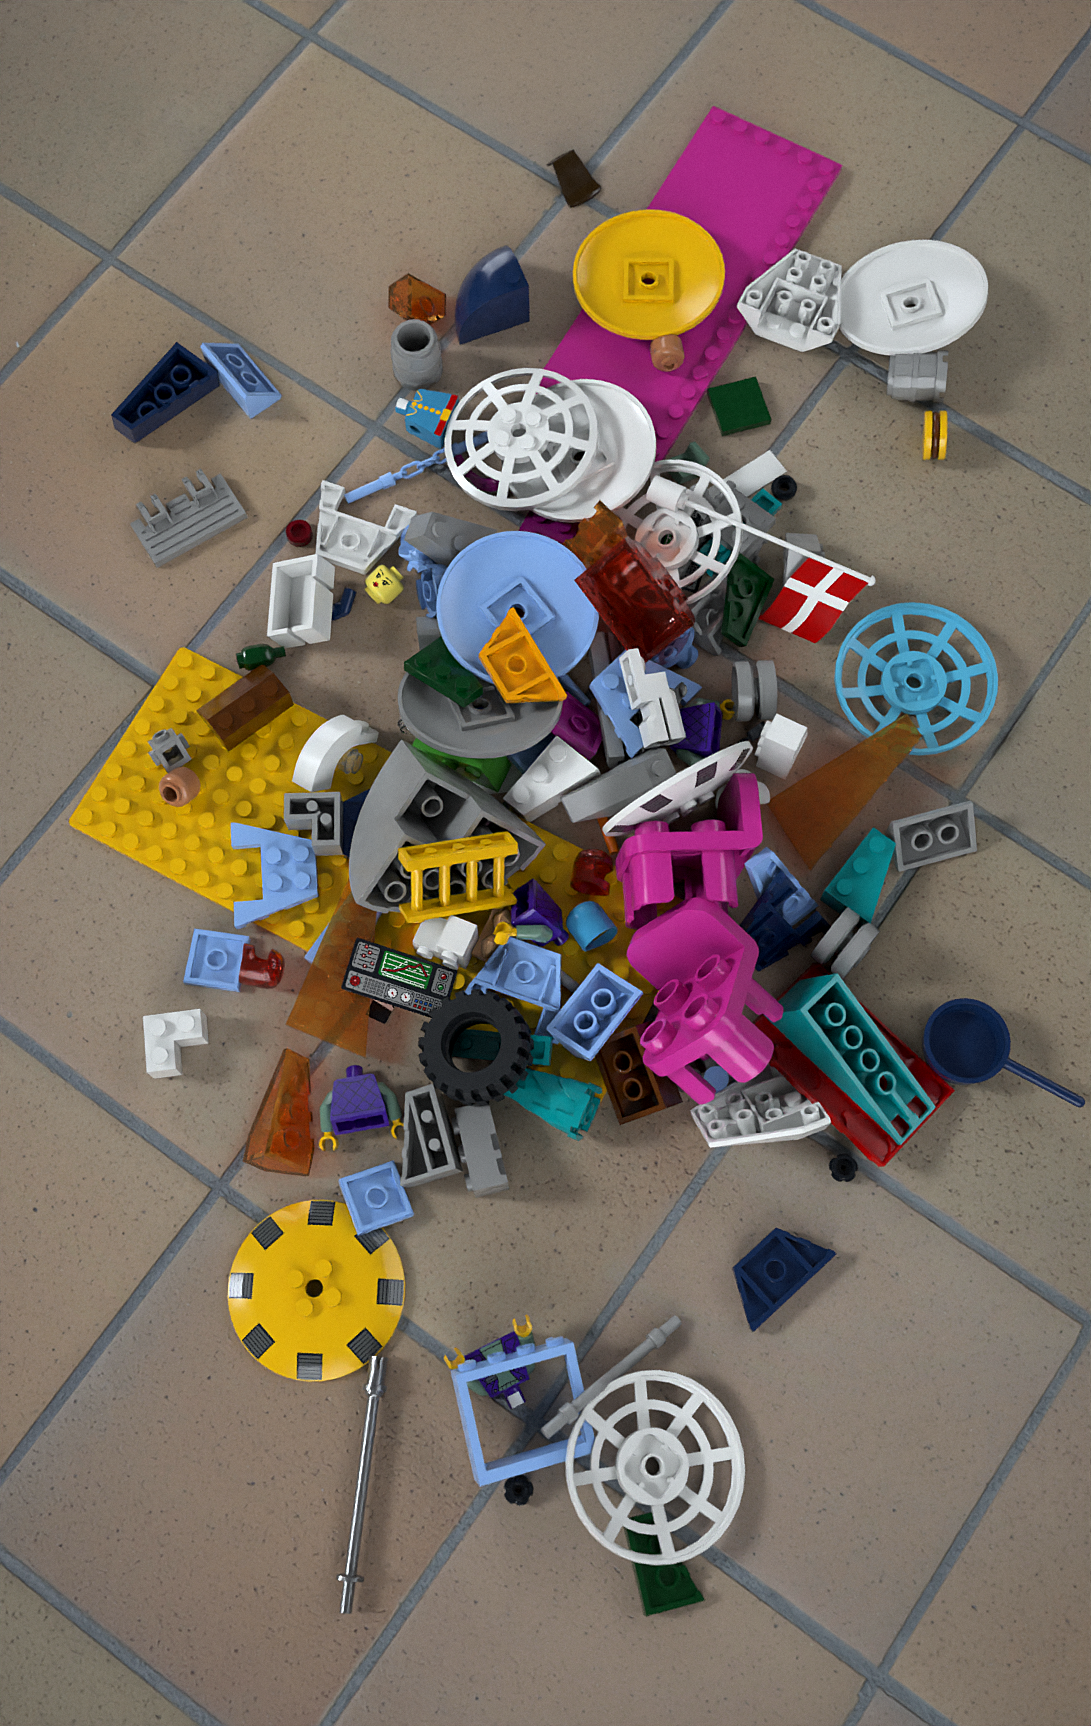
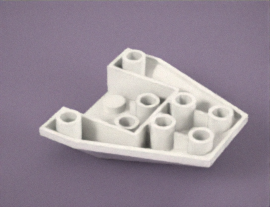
(795, 302)
(759, 1112)

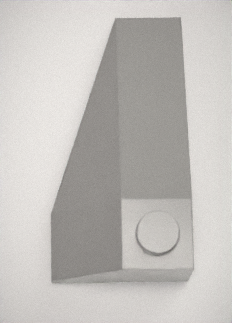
(619, 786)

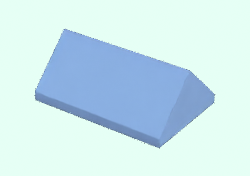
(241, 377)
(593, 1012)

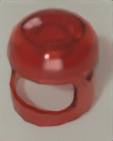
(590, 871)
(261, 972)

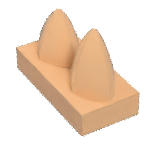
(485, 945)

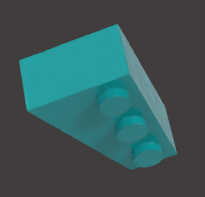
(861, 878)

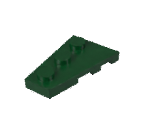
(744, 599)
(443, 673)
(659, 1586)

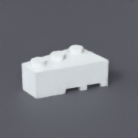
(780, 745)
(548, 779)

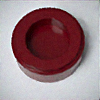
(299, 533)

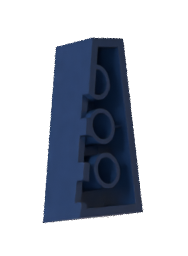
(164, 393)

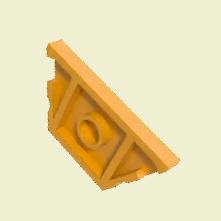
(519, 665)

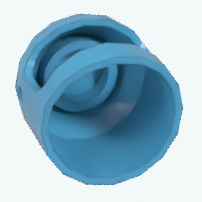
(589, 921)

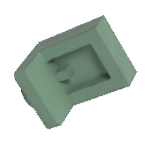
(693, 454)

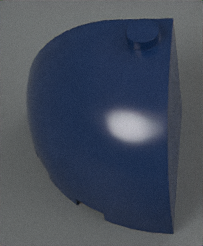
(492, 297)

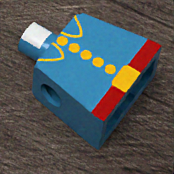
(428, 415)

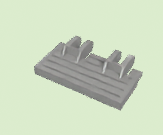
(188, 522)

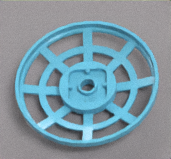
(919, 666)

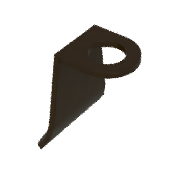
(574, 179)

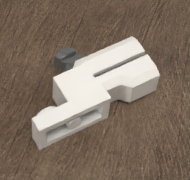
(656, 700)

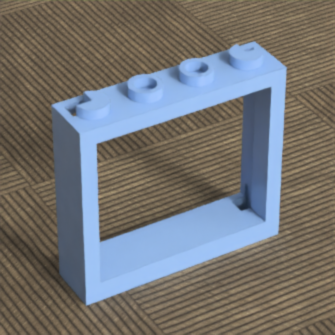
(532, 1459)

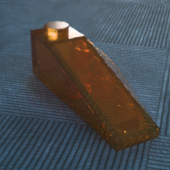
(281, 1128)

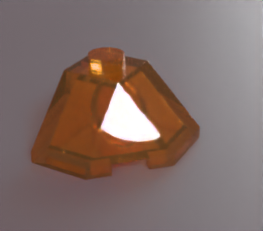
(416, 300)

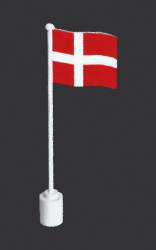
(812, 594)

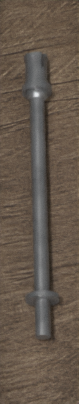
(374, 1390)

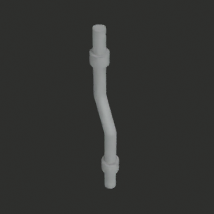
(569, 1411)

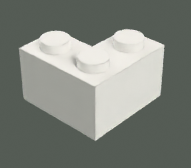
(447, 940)
(165, 1036)

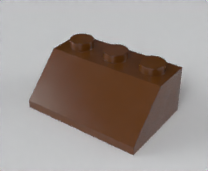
(246, 707)
(629, 1082)

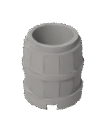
(416, 355)
(917, 376)

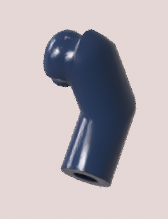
(345, 605)

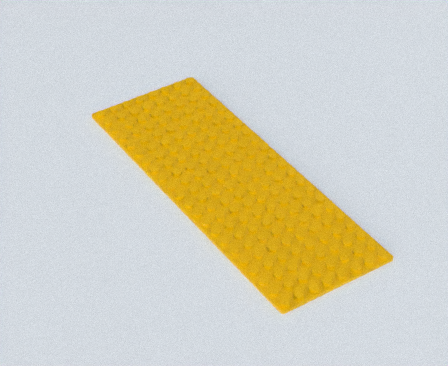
(249, 788)

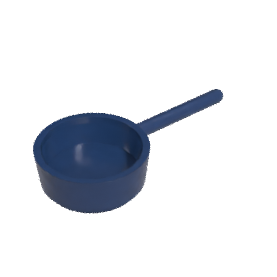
(971, 1044)

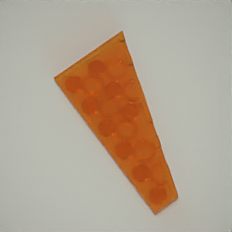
(833, 796)
(322, 1006)

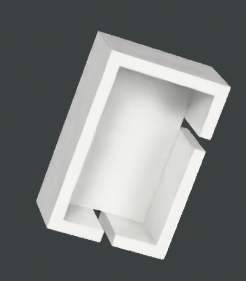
(301, 601)

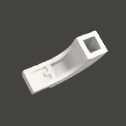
(326, 747)

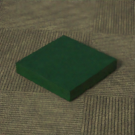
(739, 406)

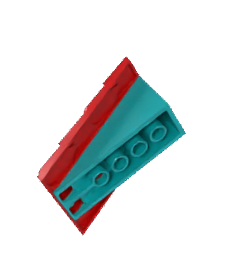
(851, 1065)

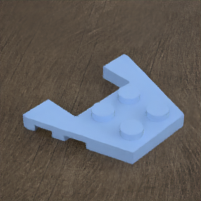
(613, 698)
(287, 872)
(526, 974)

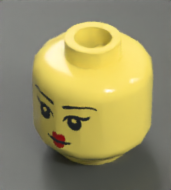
(384, 584)

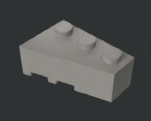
(443, 536)
(428, 1139)
(480, 1150)

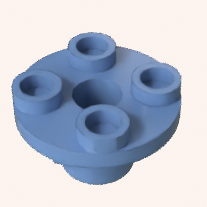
(679, 652)

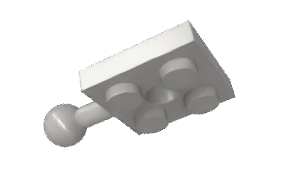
(751, 514)

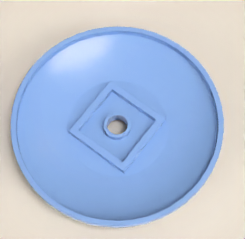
(521, 573)

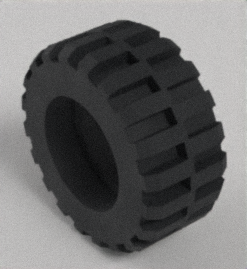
(450, 1022)

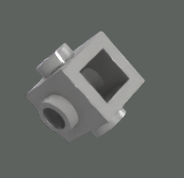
(169, 749)

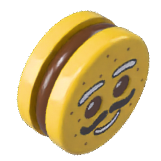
(935, 435)

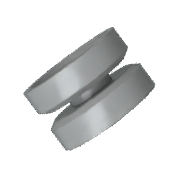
(754, 690)
(848, 946)

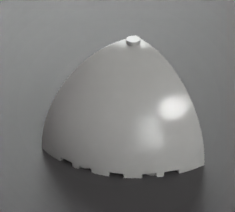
(419, 804)

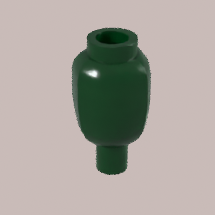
(258, 654)

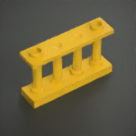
(451, 852)

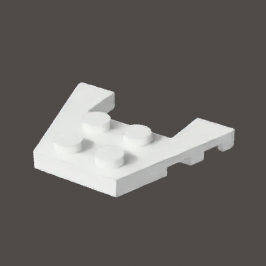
(353, 541)

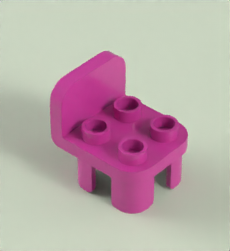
(702, 859)
(703, 980)

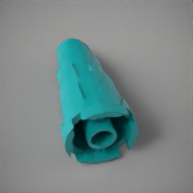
(558, 1101)

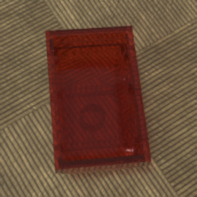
(637, 598)

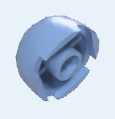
(428, 586)

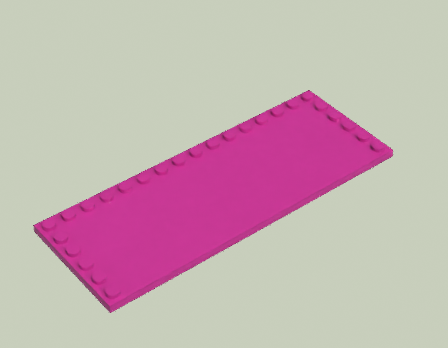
(755, 203)

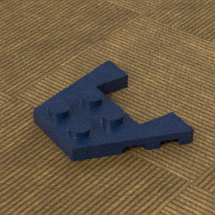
(771, 930)

